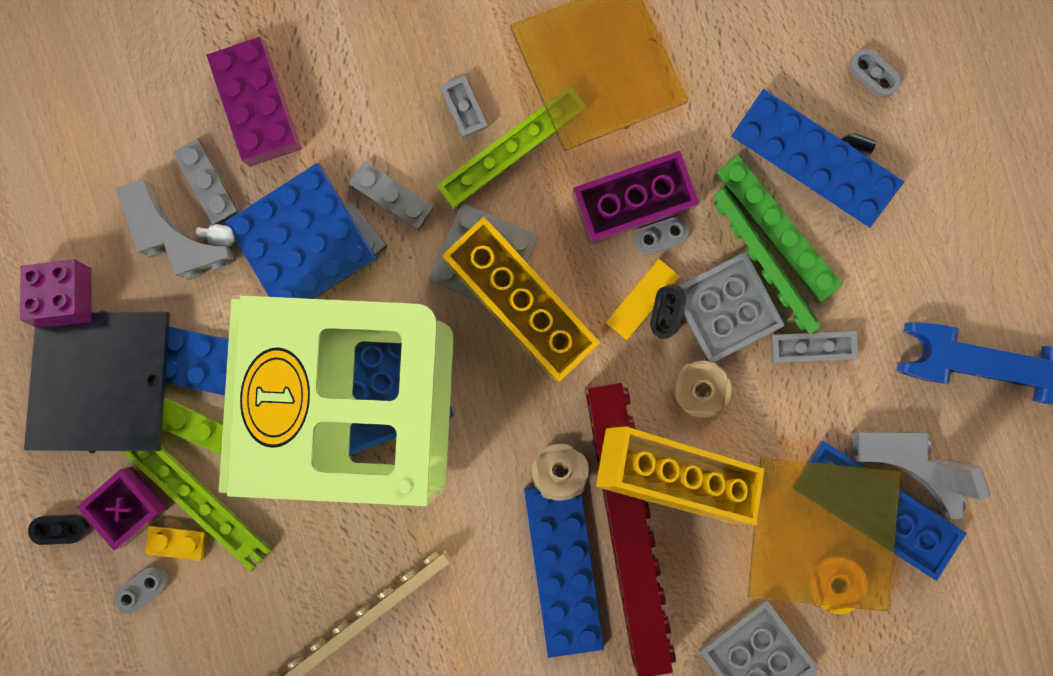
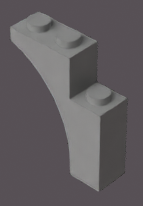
(154, 233)
(910, 453)

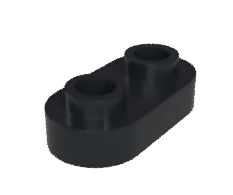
(668, 309)
(60, 529)

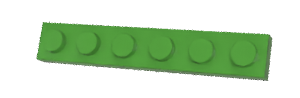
(778, 229)
(772, 270)

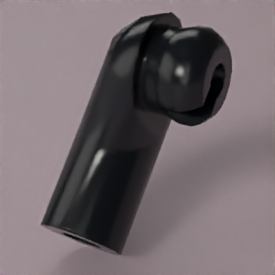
(860, 142)

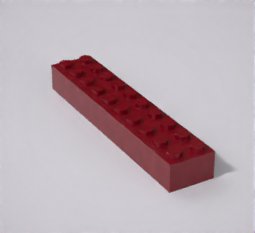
(632, 547)

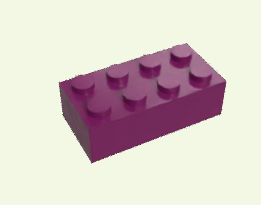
(253, 102)
(635, 197)

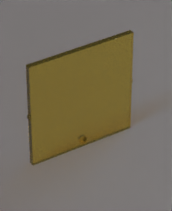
(597, 67)
(824, 534)

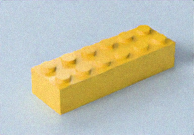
(520, 299)
(679, 476)

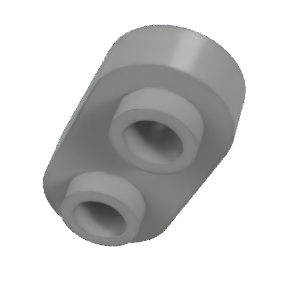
(875, 71)
(661, 236)
(140, 590)

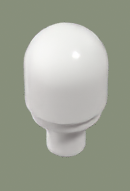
(217, 235)

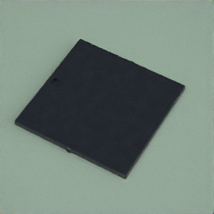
(99, 384)

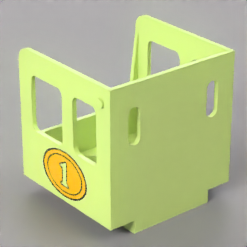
(295, 401)

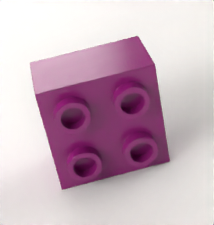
(55, 293)
(122, 508)

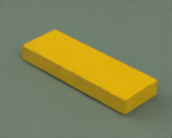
(641, 300)

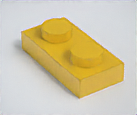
(176, 542)

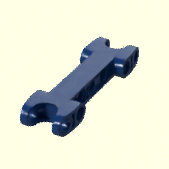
(945, 355)

